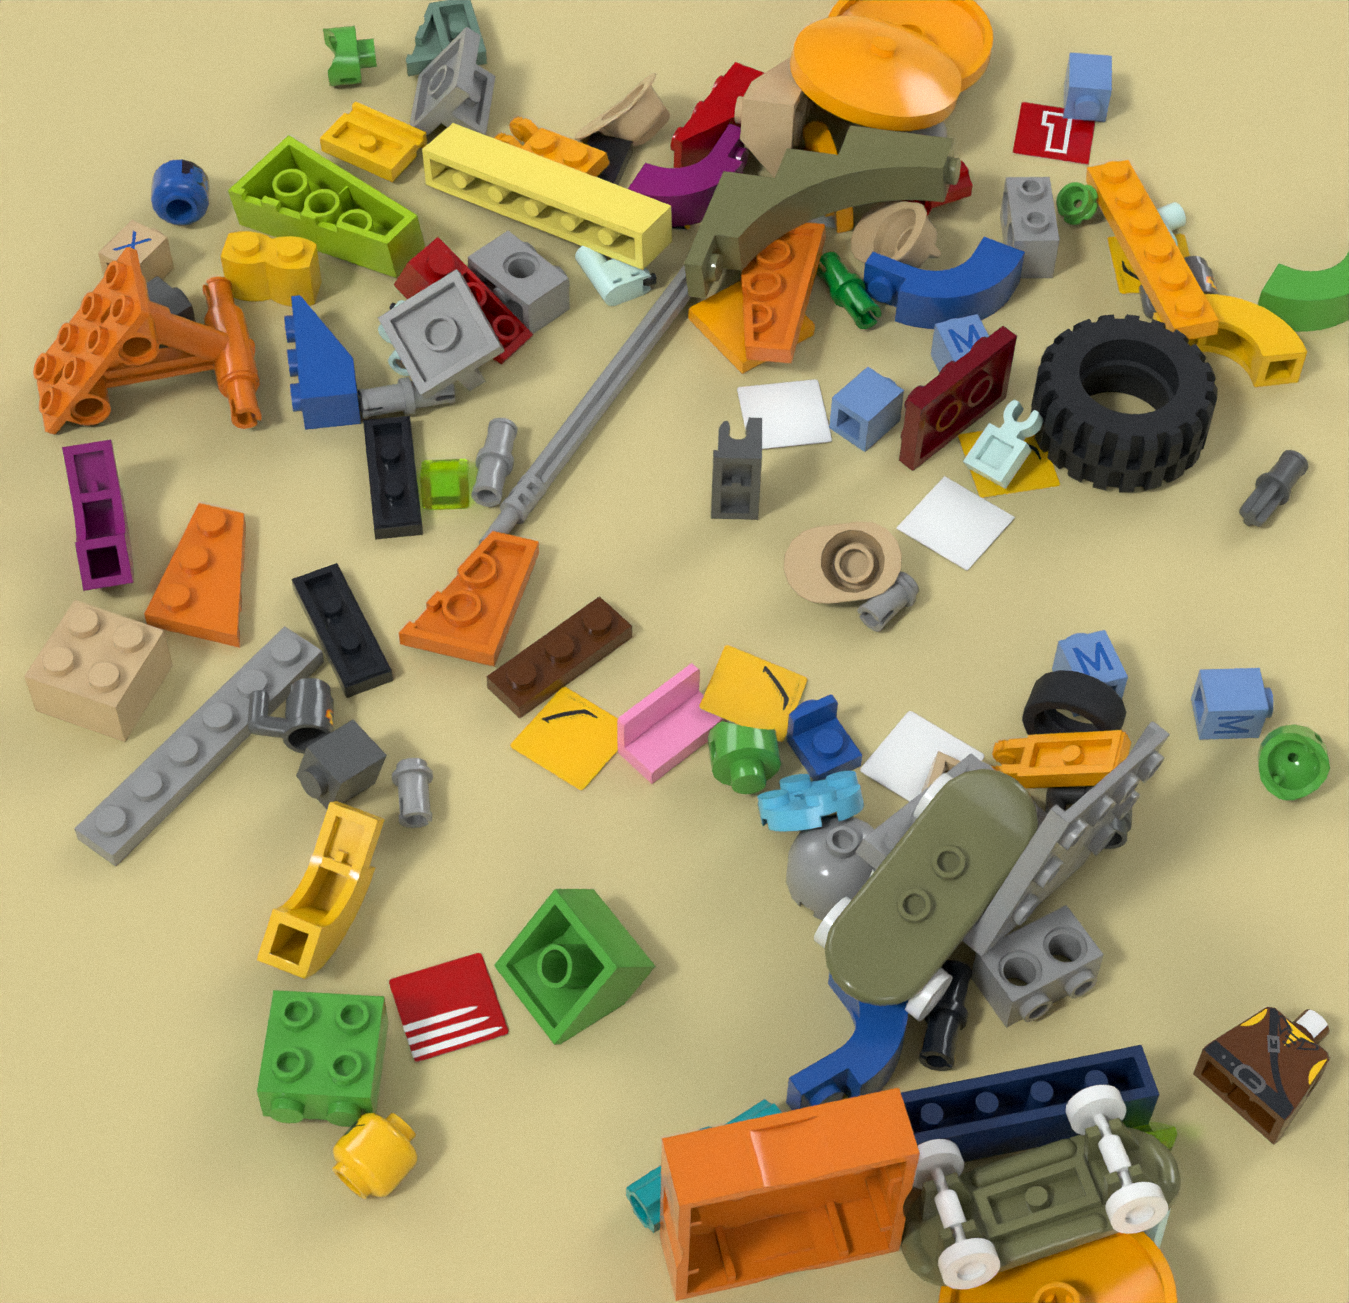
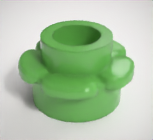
(1070, 196)

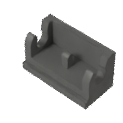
(737, 473)

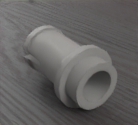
(884, 607)
(413, 782)

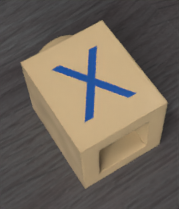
(150, 245)

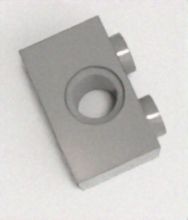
(522, 280)

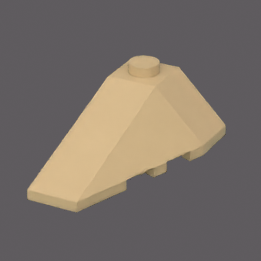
(773, 115)

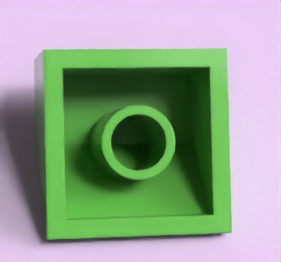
(573, 963)

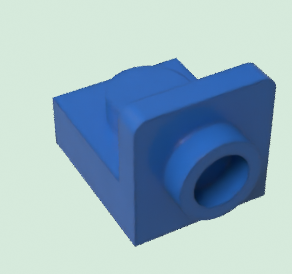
(821, 739)

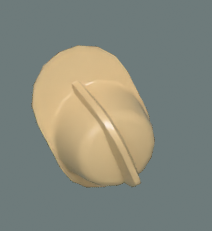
(633, 118)
(896, 231)
(842, 562)

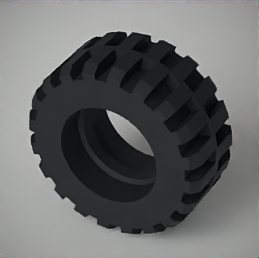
(1131, 360)

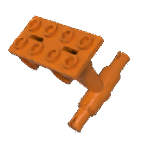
(117, 344)

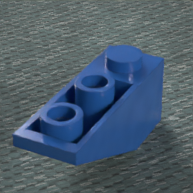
(324, 371)

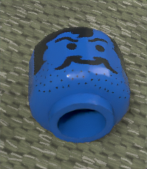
(180, 192)

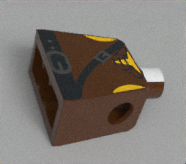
(1266, 1067)

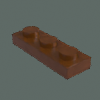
(559, 657)

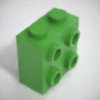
(322, 1057)

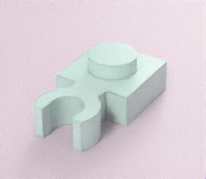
(1002, 450)

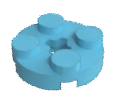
(804, 802)

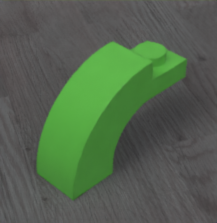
(1308, 298)

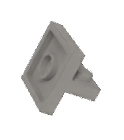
(454, 88)
(442, 336)

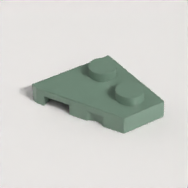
(441, 26)

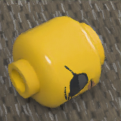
(375, 1155)

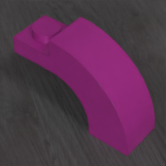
(692, 187)
(99, 515)

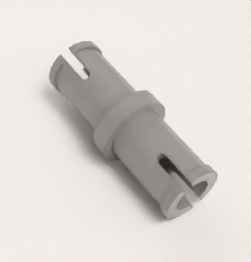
(399, 397)
(494, 462)

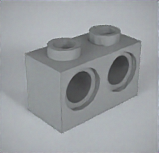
(1031, 223)
(1029, 957)

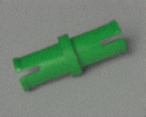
(848, 290)

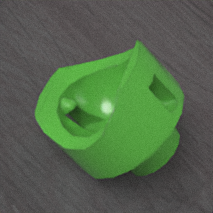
(349, 55)
(743, 756)
(1293, 762)

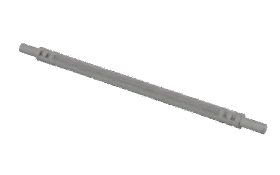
(591, 408)

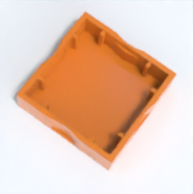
(785, 1192)

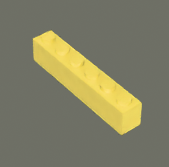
(548, 195)

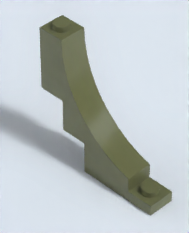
(757, 210)

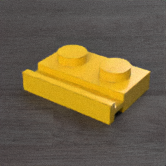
(373, 141)

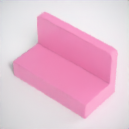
(665, 726)

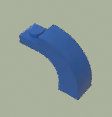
(932, 297)
(861, 1063)

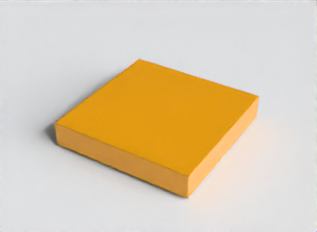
(723, 325)

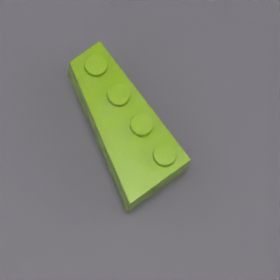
(314, 199)

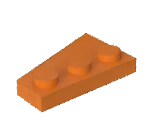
(204, 579)
(479, 604)

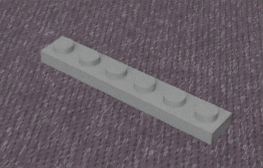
(195, 748)

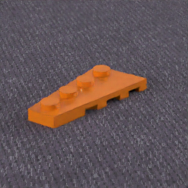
(778, 292)

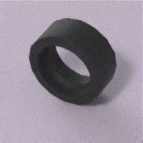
(1076, 694)

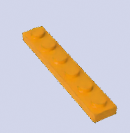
(1152, 250)

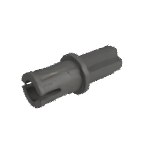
(1273, 488)

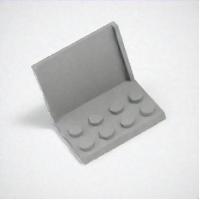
(1056, 848)

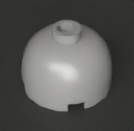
(825, 865)

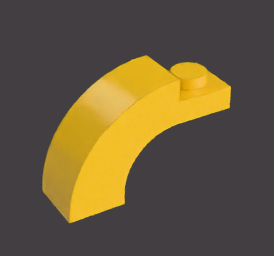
(1254, 340)
(324, 905)

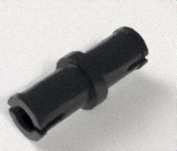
(946, 1020)

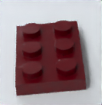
(956, 397)

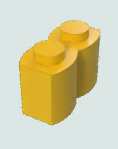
(271, 267)

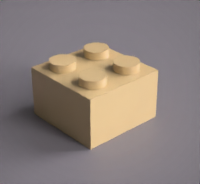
(99, 670)

